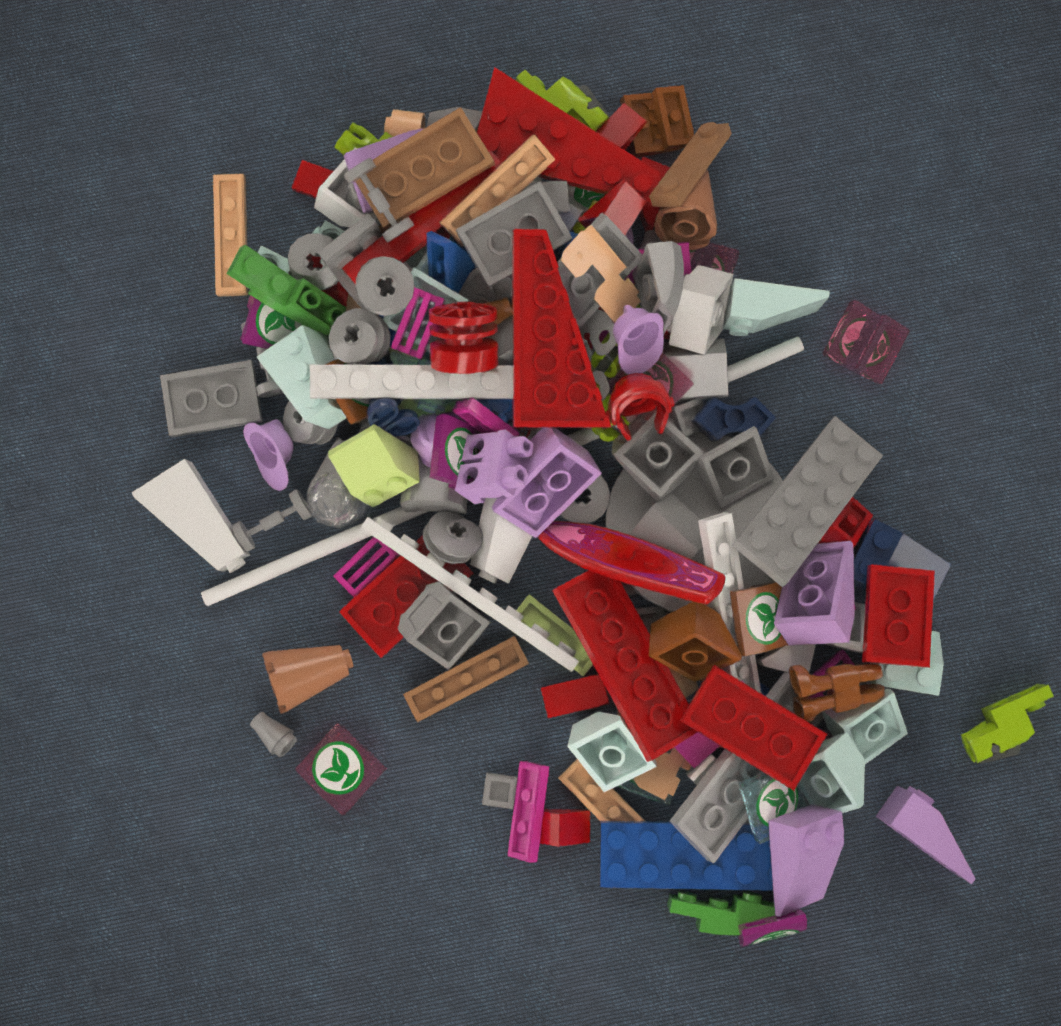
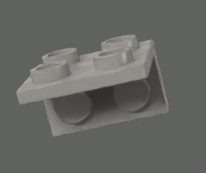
(347, 247)

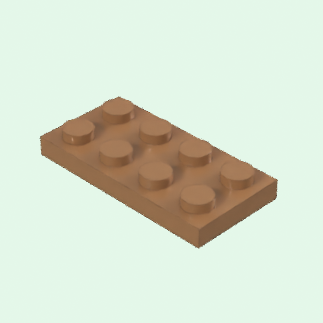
(427, 166)

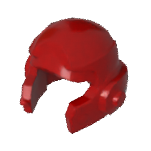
(637, 395)

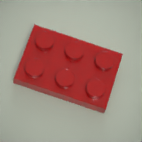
(898, 616)

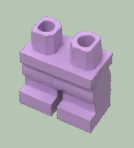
(494, 468)

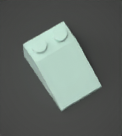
(763, 305)

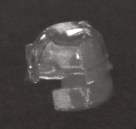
(332, 502)

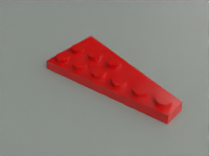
(580, 154)
(549, 356)

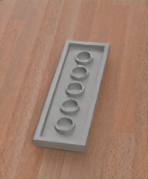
(807, 501)
(716, 805)

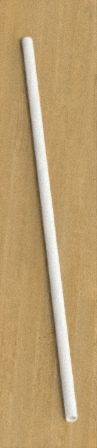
(399, 516)

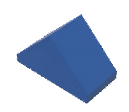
(447, 262)

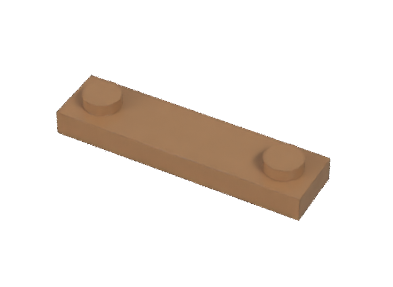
(690, 165)
(466, 679)

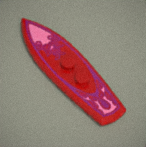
(633, 561)

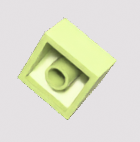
(375, 465)

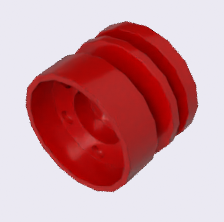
(464, 337)

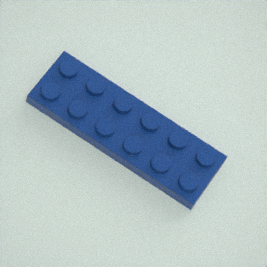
(661, 857)

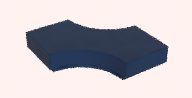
(719, 419)

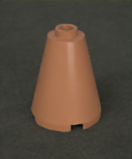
(693, 220)
(305, 672)

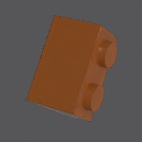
(693, 641)

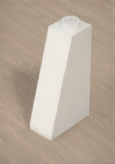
(191, 511)
(500, 547)

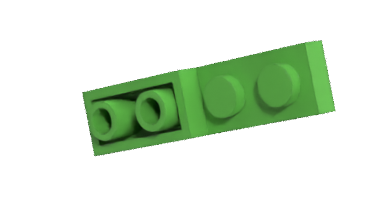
(284, 293)
(716, 915)

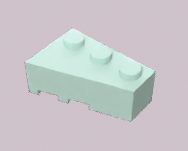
(289, 367)

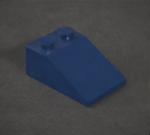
(890, 547)

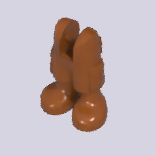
(842, 688)

